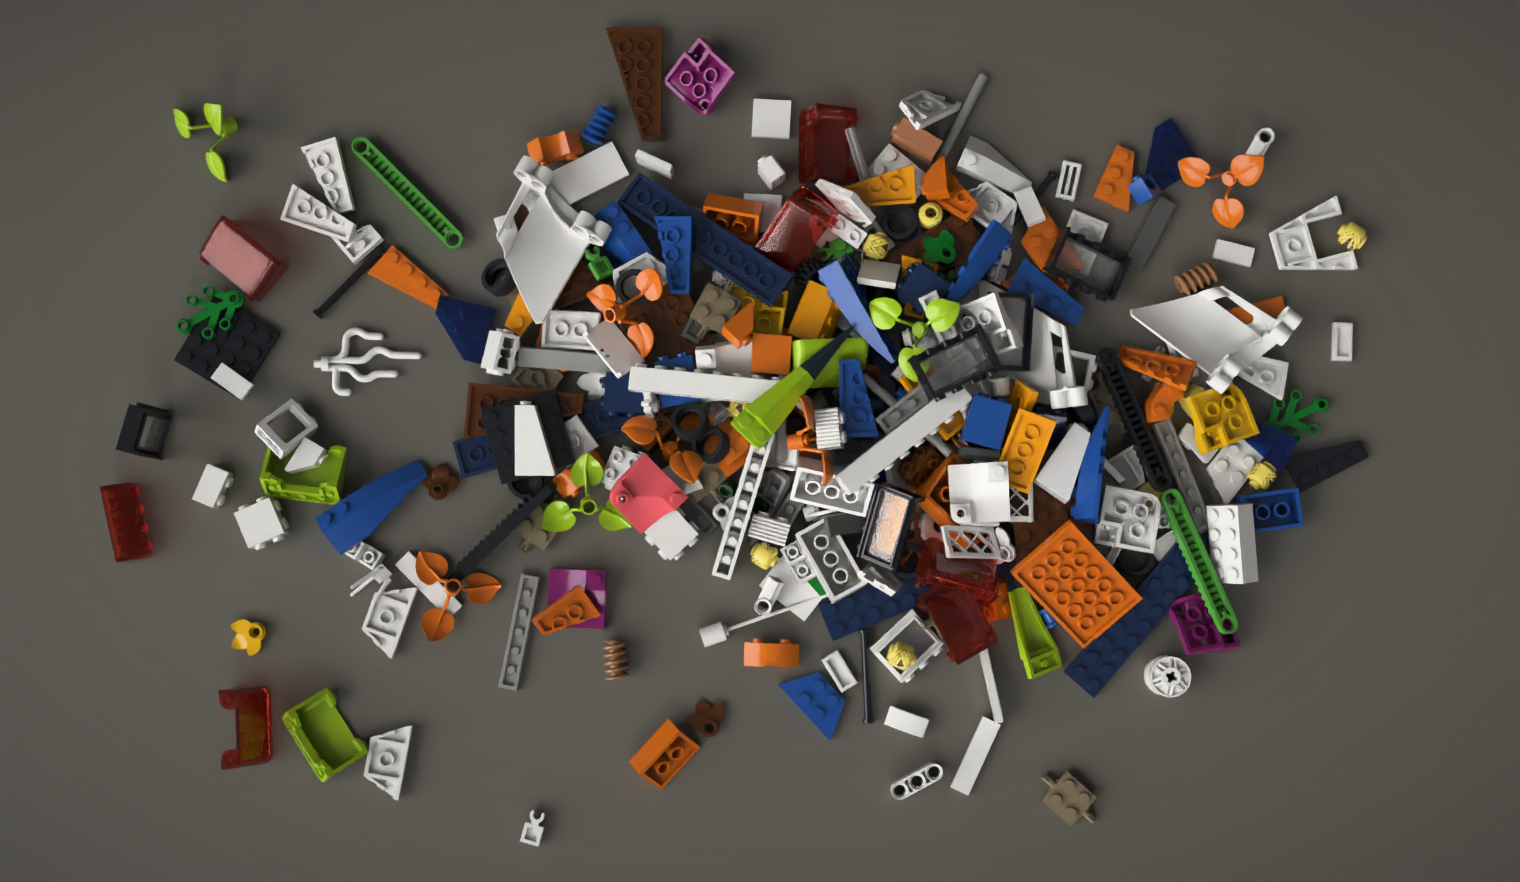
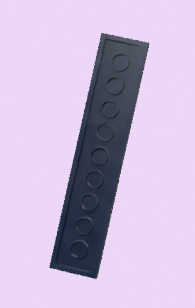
(710, 241)
(476, 457)
(872, 605)
(1109, 651)

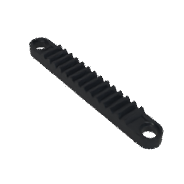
(1133, 419)
(502, 531)

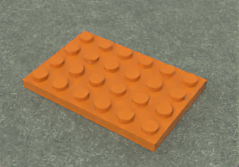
(1076, 584)

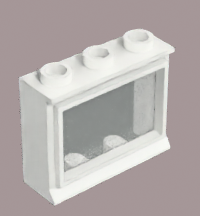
(910, 632)

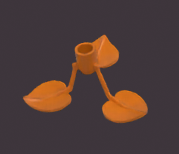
(1244, 167)
(605, 298)
(801, 440)
(686, 464)
(480, 590)

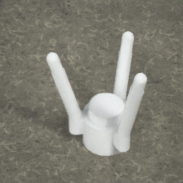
(813, 513)
(380, 574)

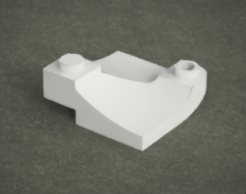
(994, 321)
(724, 358)
(980, 492)
(1126, 520)

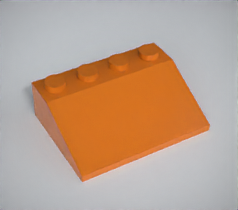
(937, 500)

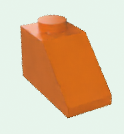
(936, 181)
(740, 327)

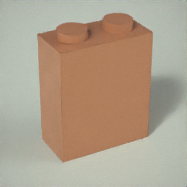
(916, 142)

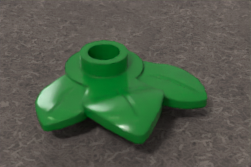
(938, 246)

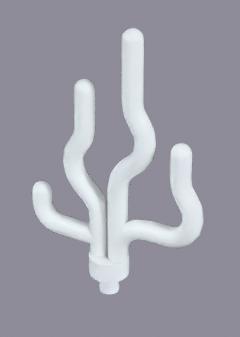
(339, 363)

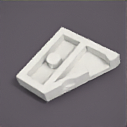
(362, 243)

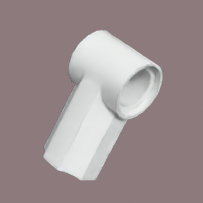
(1258, 146)
(769, 594)

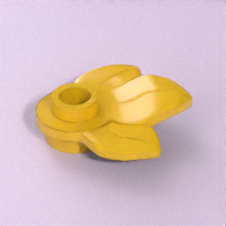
(246, 637)

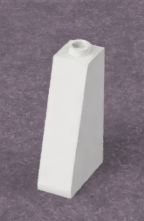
(531, 445)
(1063, 466)

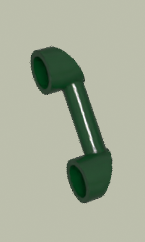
(727, 488)

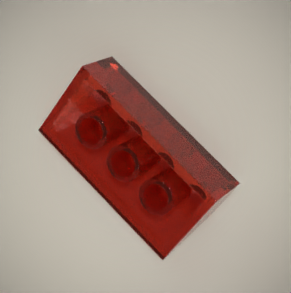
(126, 522)

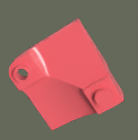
(645, 494)

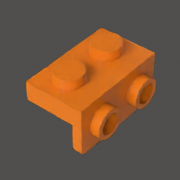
(1001, 607)

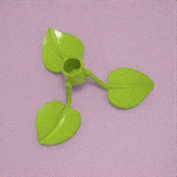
(221, 126)
(941, 315)
(560, 518)

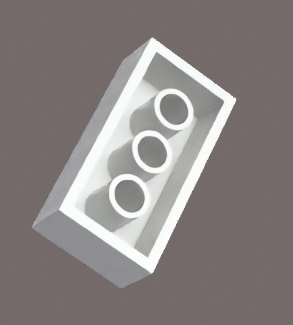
(809, 490)
(1232, 542)
(830, 561)

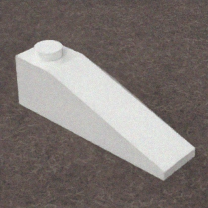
(987, 164)

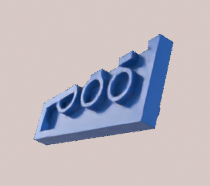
(677, 245)
(1047, 294)
(855, 401)

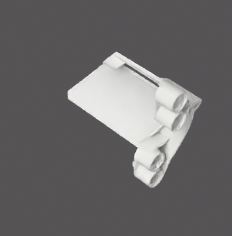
(548, 241)
(1214, 336)
(1052, 386)

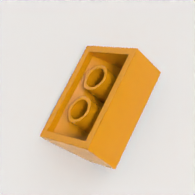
(815, 314)

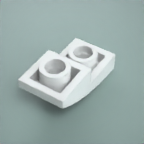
(1186, 438)
(366, 555)
(798, 562)
(907, 721)

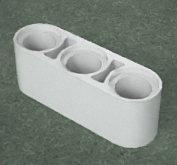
(909, 787)

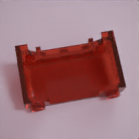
(824, 144)
(796, 229)
(241, 259)
(966, 575)
(959, 622)
(253, 726)

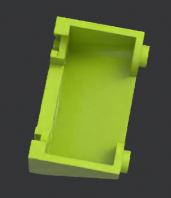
(829, 377)
(312, 485)
(323, 735)

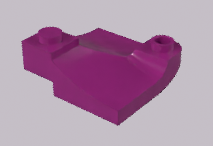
(700, 77)
(591, 582)
(1198, 629)

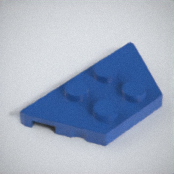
(816, 700)

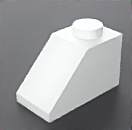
(306, 457)

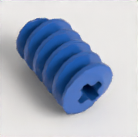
(599, 125)

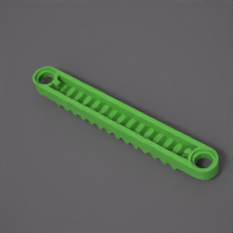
(407, 192)
(1198, 561)

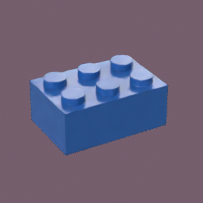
(1275, 509)

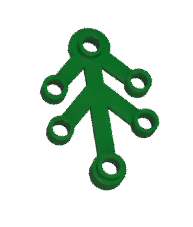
(213, 311)
(1290, 418)

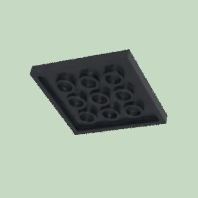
(239, 348)
(500, 430)

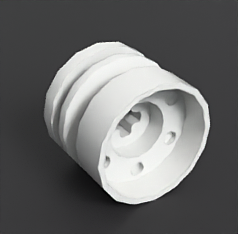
(1156, 678)

